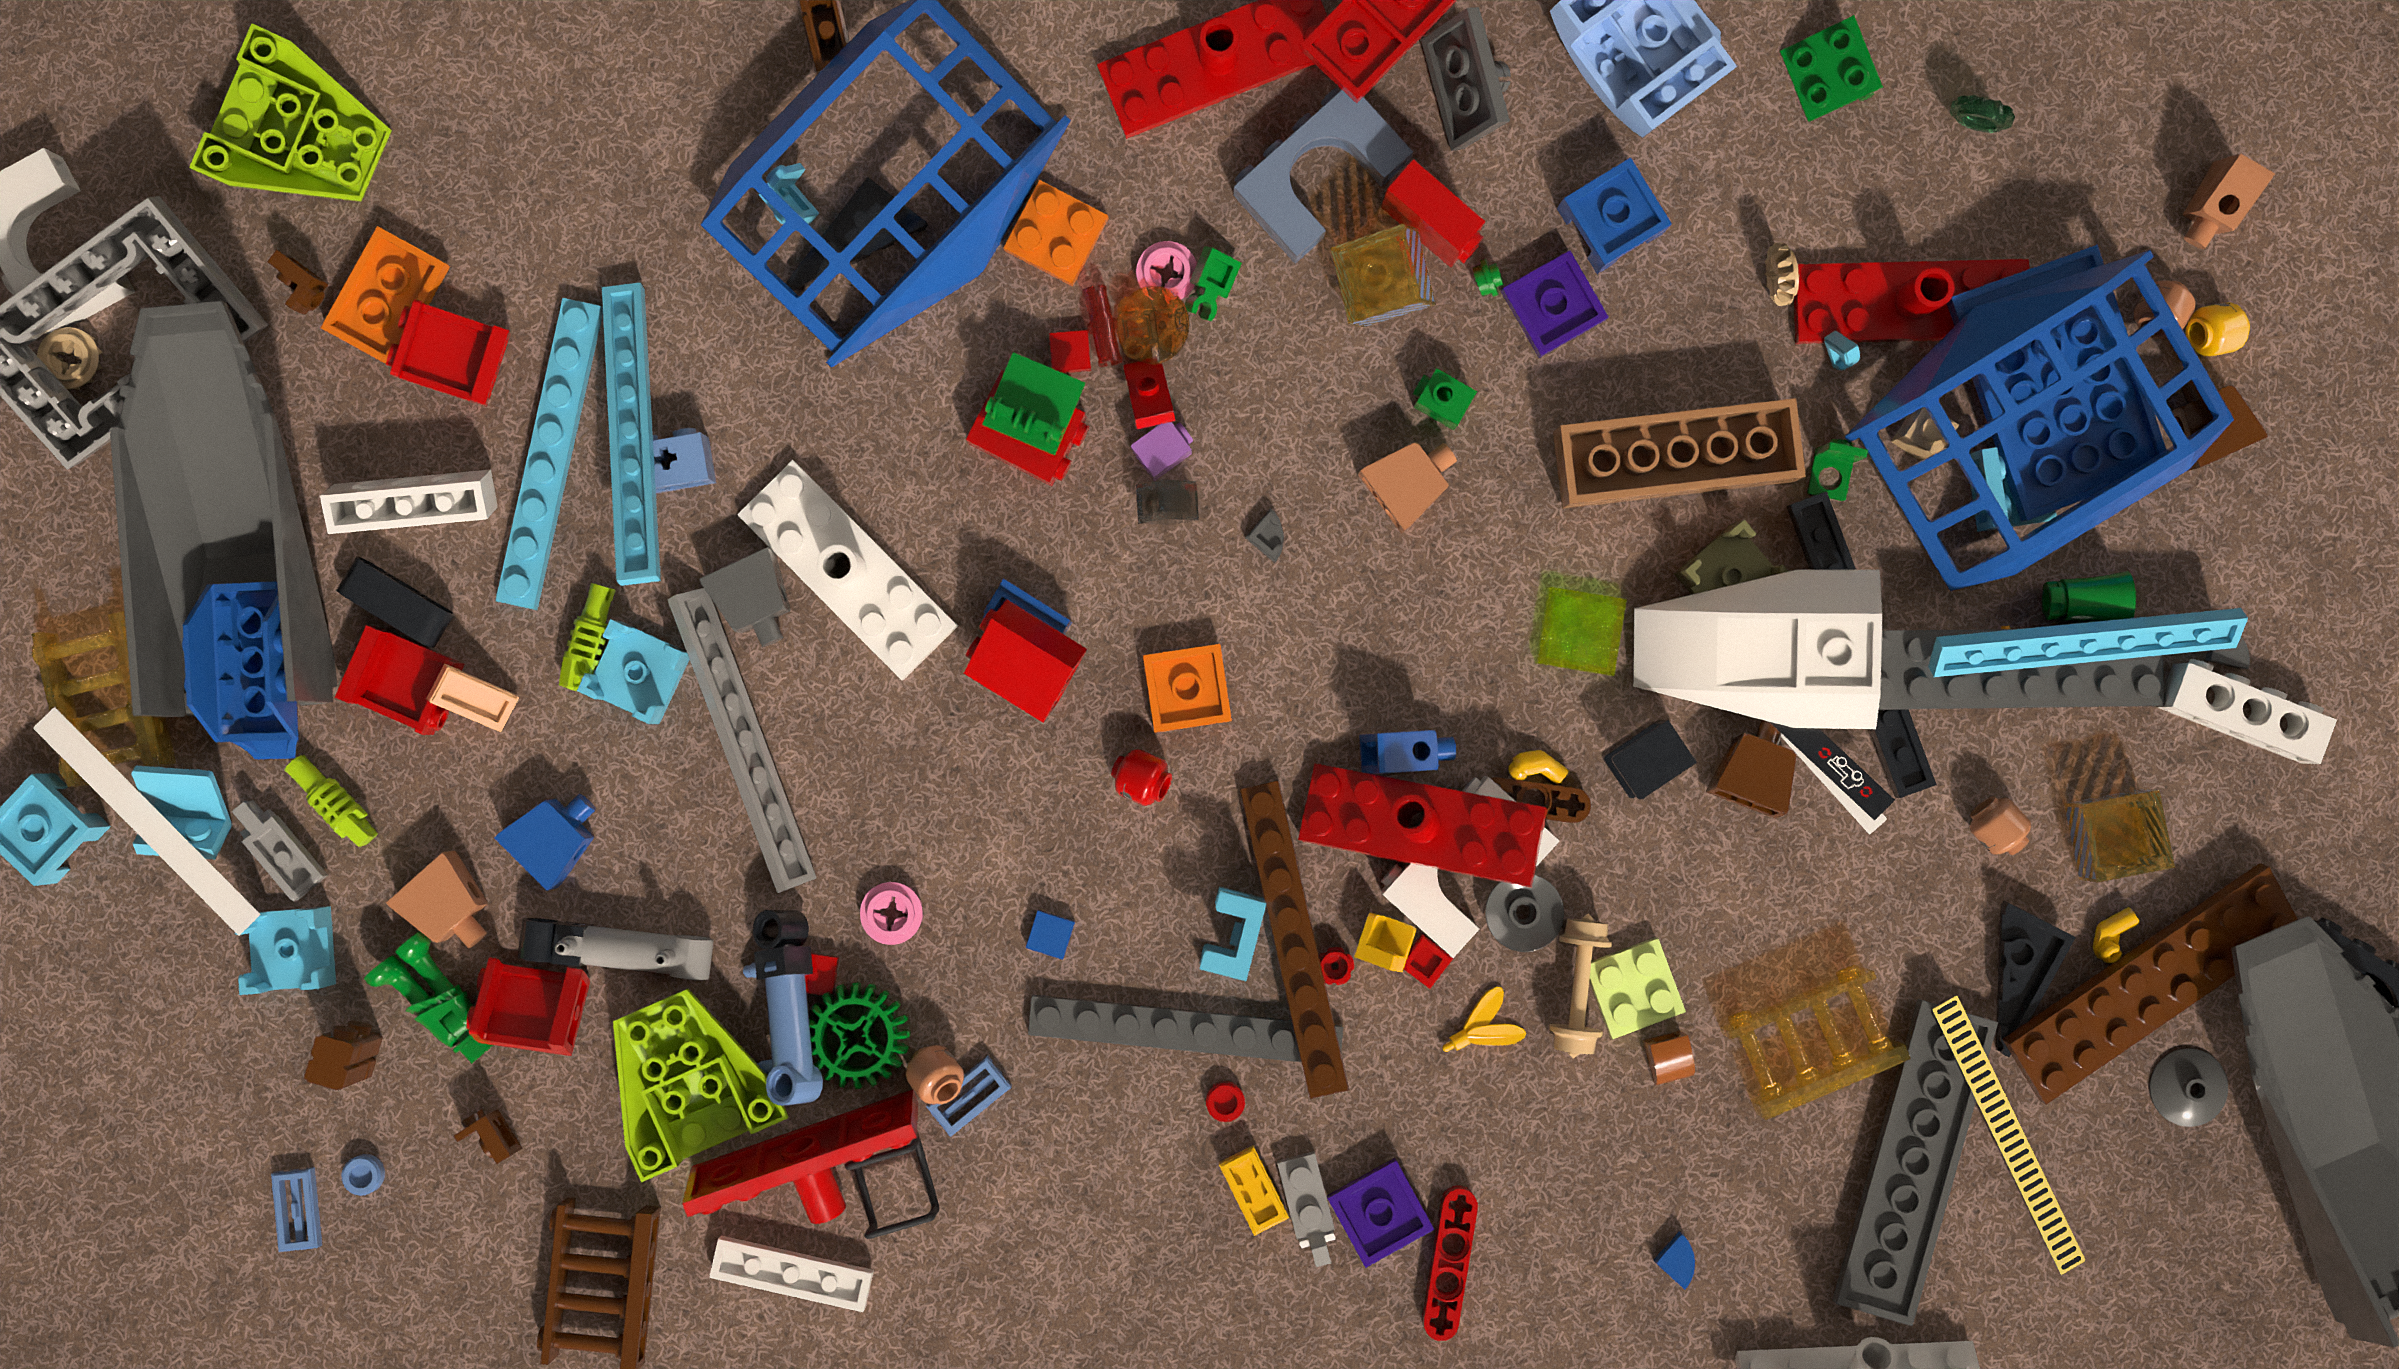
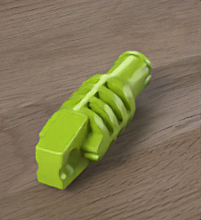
(586, 638)
(332, 802)

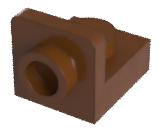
(307, 286)
(495, 1134)

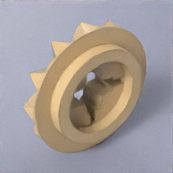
(1782, 273)
(63, 342)

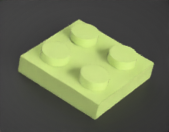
(1634, 988)

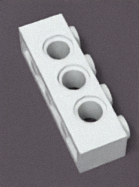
(409, 501)
(2307, 727)

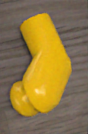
(2108, 934)

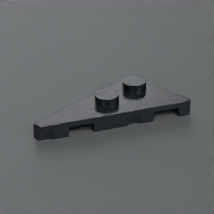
(854, 217)
(2027, 964)

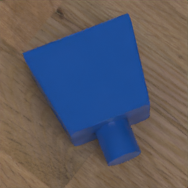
(1394, 752)
(549, 839)

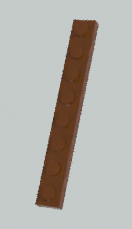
(1294, 940)

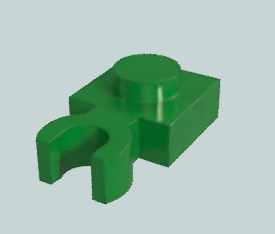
(1214, 278)

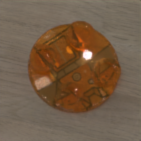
(1152, 324)

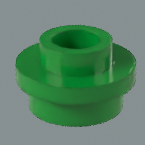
(1488, 278)

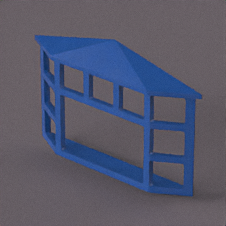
(959, 252)
(1993, 333)

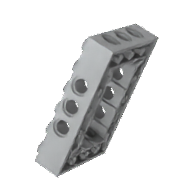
(27, 383)

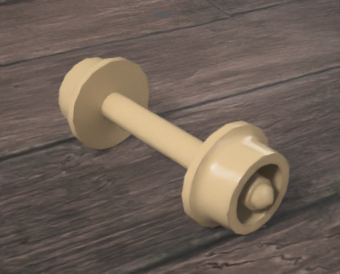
(1575, 1037)

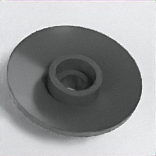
(1534, 931)
(2172, 1082)

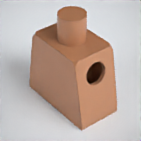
(2224, 197)
(1408, 481)
(442, 901)

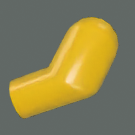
(1537, 762)

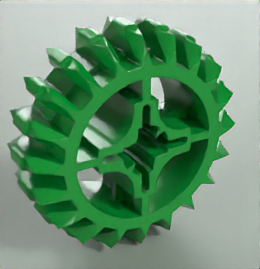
(842, 1025)

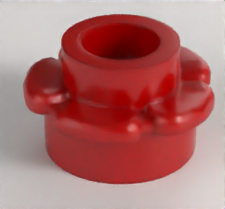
(1345, 963)

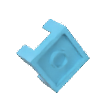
(636, 672)
(44, 829)
(1244, 935)
(290, 951)

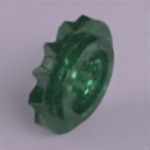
(1982, 113)

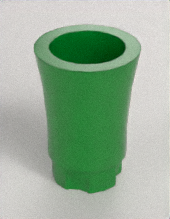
(2090, 598)

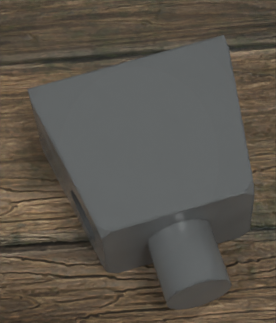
(751, 595)

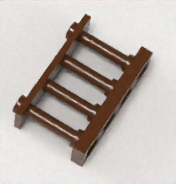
(637, 1269)

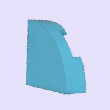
(1841, 351)

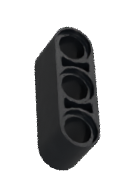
(395, 602)

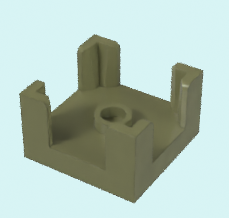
(1727, 561)

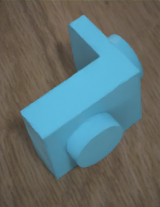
(783, 181)

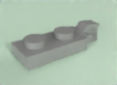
(278, 850)
(1308, 1204)

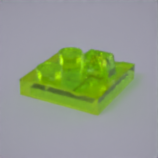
(1581, 631)

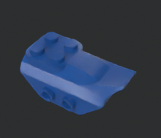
(238, 669)

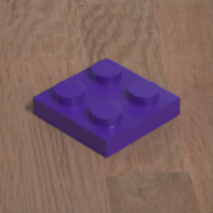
(1554, 304)
(1380, 1212)

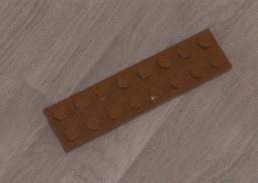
(2146, 985)

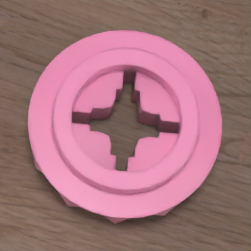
(1157, 257)
(877, 925)

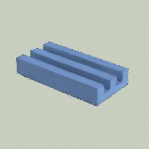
(995, 1074)
(311, 1208)

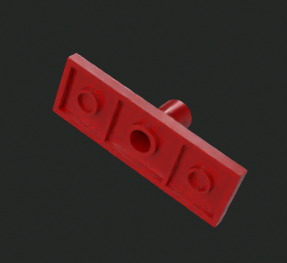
(1368, 38)
(1187, 75)
(1888, 297)
(1458, 832)
(805, 1159)

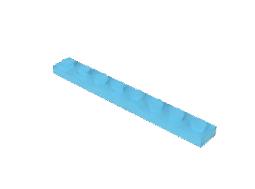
(630, 435)
(549, 454)
(2087, 642)

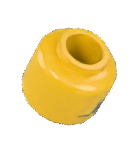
(2218, 329)

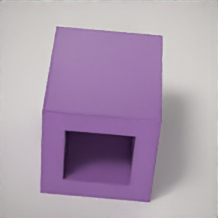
(1163, 448)

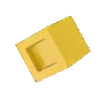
(1385, 942)

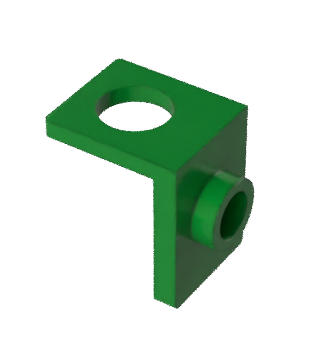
(1837, 455)

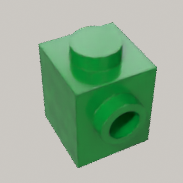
(1443, 398)

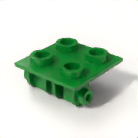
(1831, 69)
(1033, 403)

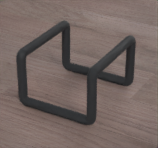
(872, 1231)

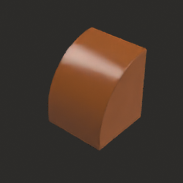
(1669, 1057)

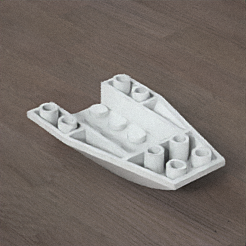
(1771, 648)

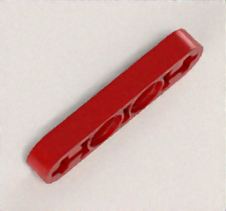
(1445, 1262)

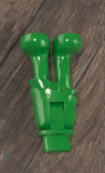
(441, 1014)

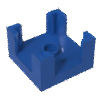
(1615, 214)

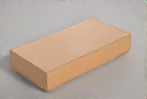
(472, 697)

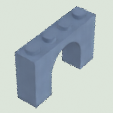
(1339, 124)

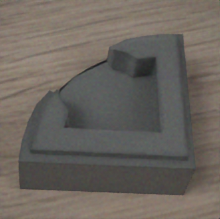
(1268, 536)
(2232, 657)

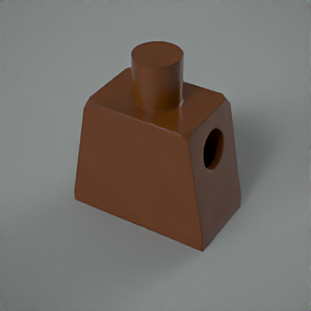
(2239, 434)
(1756, 772)

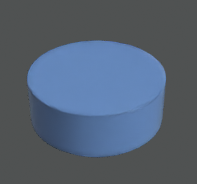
(363, 1174)

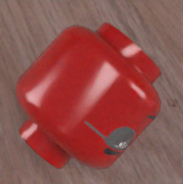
(1141, 777)

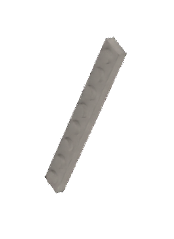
(742, 739)

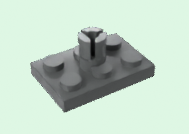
(1466, 79)

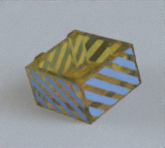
(1383, 276)
(2119, 835)

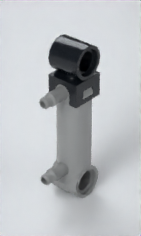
(614, 948)

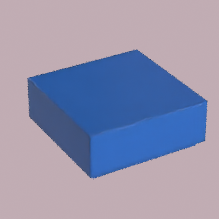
(1050, 934)

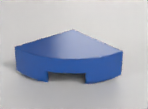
(1677, 1260)

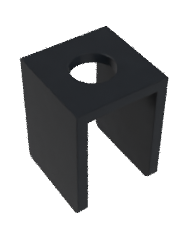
(1649, 760)

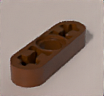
(1564, 793)

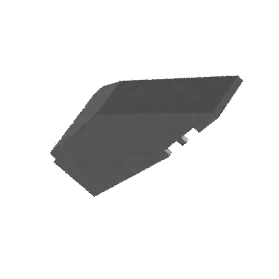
(205, 504)
(2330, 1095)

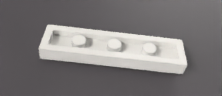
(791, 1273)

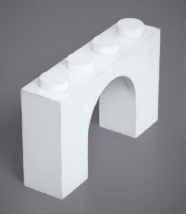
(26, 192)
(1418, 894)

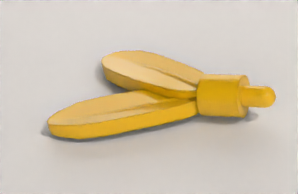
(1477, 1026)

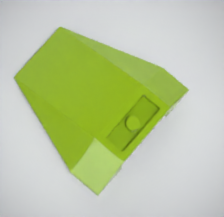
(290, 127)
(684, 1084)

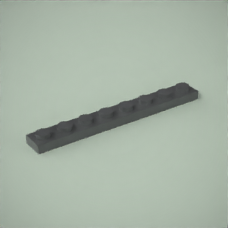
(1165, 1028)

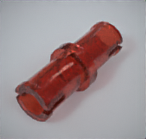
(1102, 325)

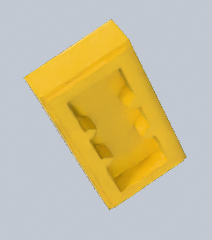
(1253, 1190)

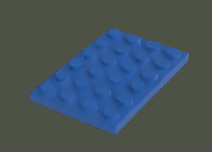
(2082, 434)

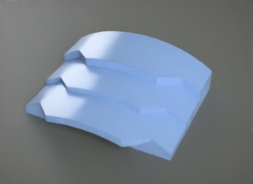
(1643, 54)

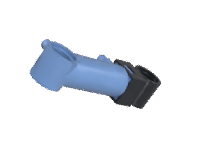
(783, 967)

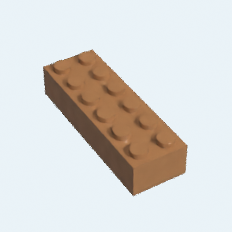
(1679, 453)

